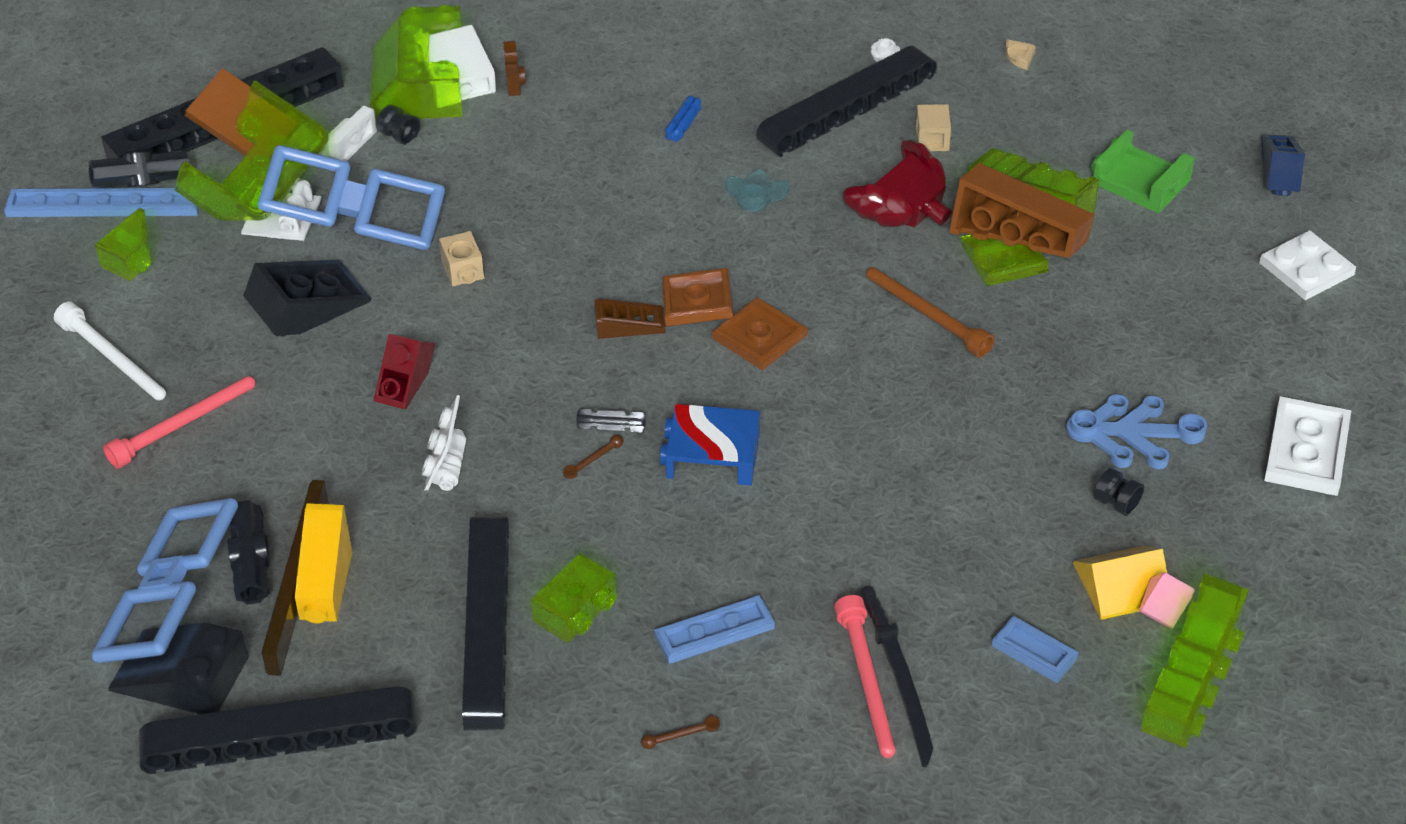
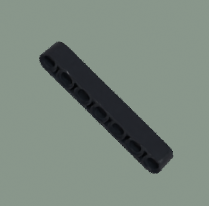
(845, 100)
(485, 624)
(276, 728)

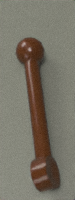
(570, 471)
(711, 724)

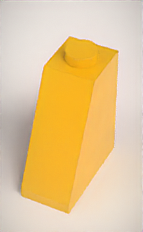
(322, 563)

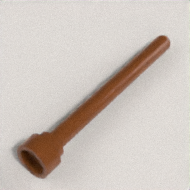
(976, 340)

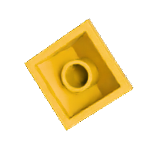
(1120, 578)

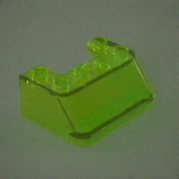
(403, 67)
(266, 123)

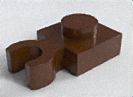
(514, 74)

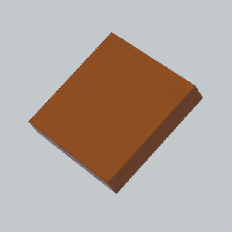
(697, 297)
(759, 333)

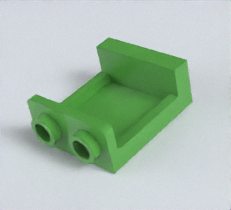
(1141, 175)

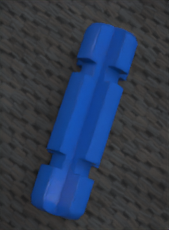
(683, 118)

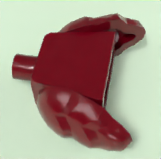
(905, 193)

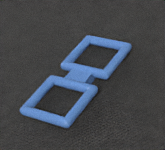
(351, 197)
(163, 581)

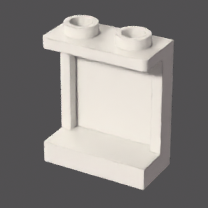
(466, 51)

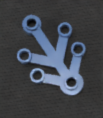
(1091, 427)

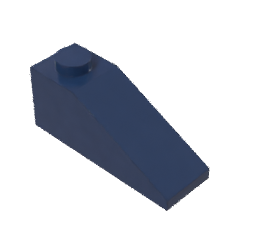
(1282, 164)

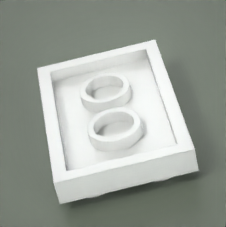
(1308, 446)

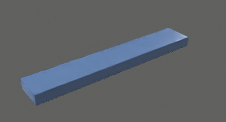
(97, 202)

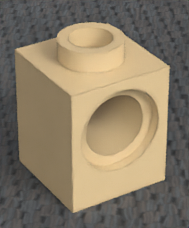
(933, 127)
(461, 258)

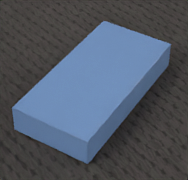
(1035, 649)

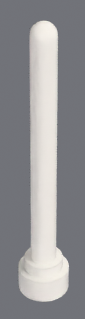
(72, 318)

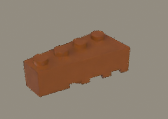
(1017, 213)

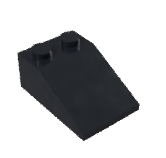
(302, 294)
(192, 672)

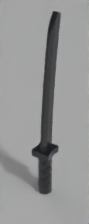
(887, 636)

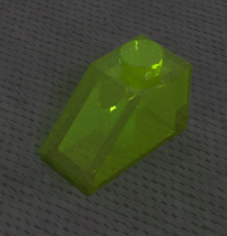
(126, 247)

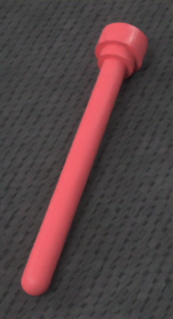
(121, 451)
(851, 614)

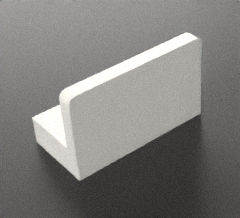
(351, 134)

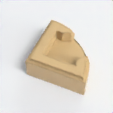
(1020, 53)

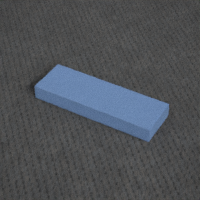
(714, 629)

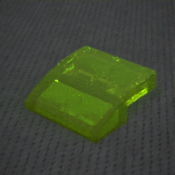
(1003, 263)

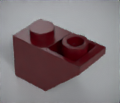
(403, 370)

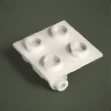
(282, 226)
(447, 451)

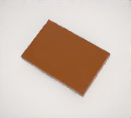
(219, 108)

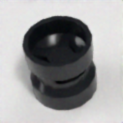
(396, 123)
(1118, 491)

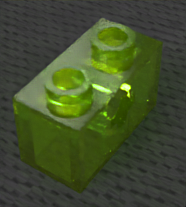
(574, 598)

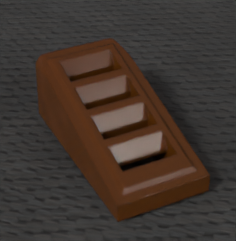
(611, 319)

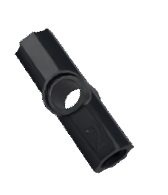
(136, 169)
(248, 553)

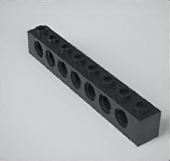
(170, 131)

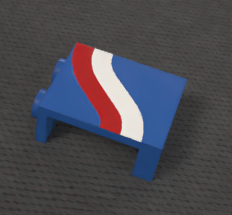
(712, 438)

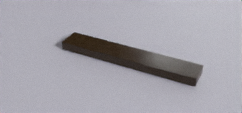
(285, 608)

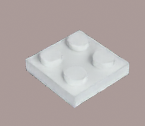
(1307, 265)

